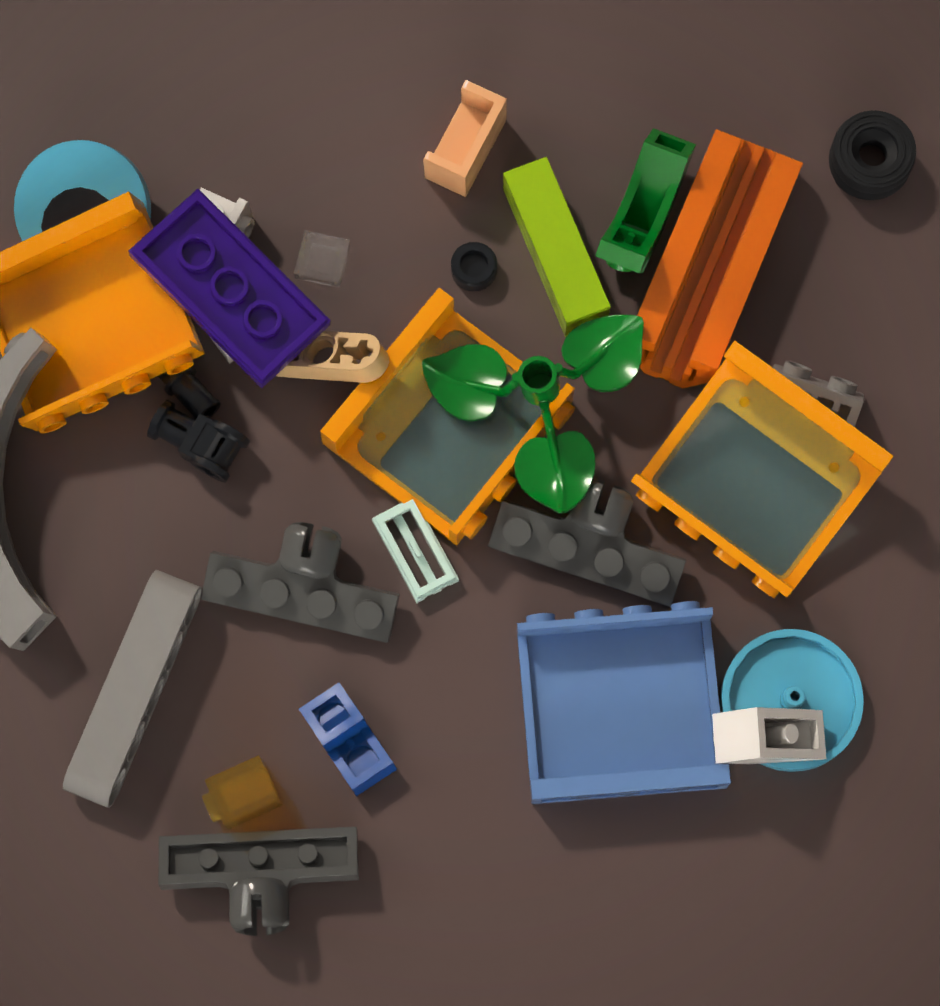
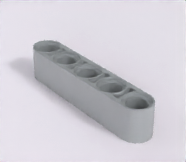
(132, 689)

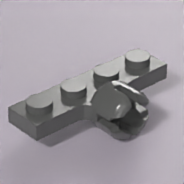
(590, 545)
(302, 586)
(258, 868)

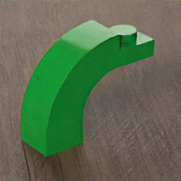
(647, 202)

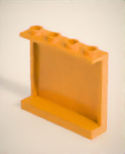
(97, 311)

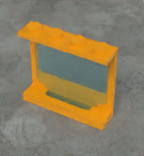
(418, 450)
(761, 472)

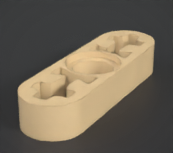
(340, 365)

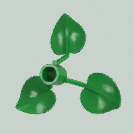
(552, 468)

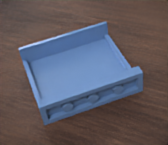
(620, 703)

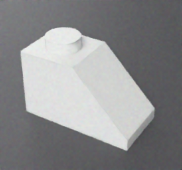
(768, 735)

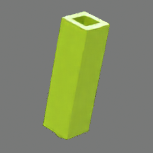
(555, 244)

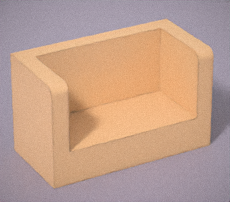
(467, 139)

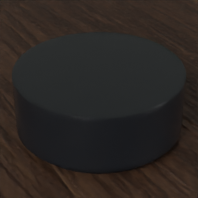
(474, 266)

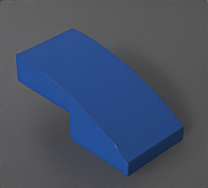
(347, 739)

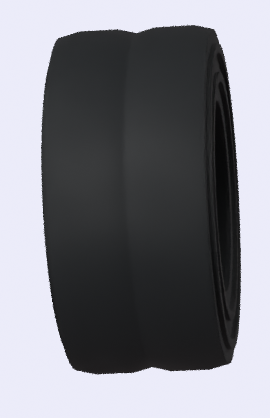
(874, 129)

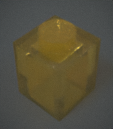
(241, 793)

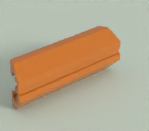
(713, 258)

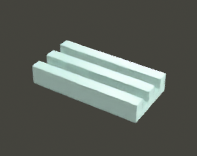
(433, 585)

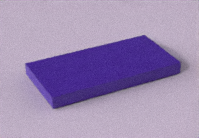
(229, 288)

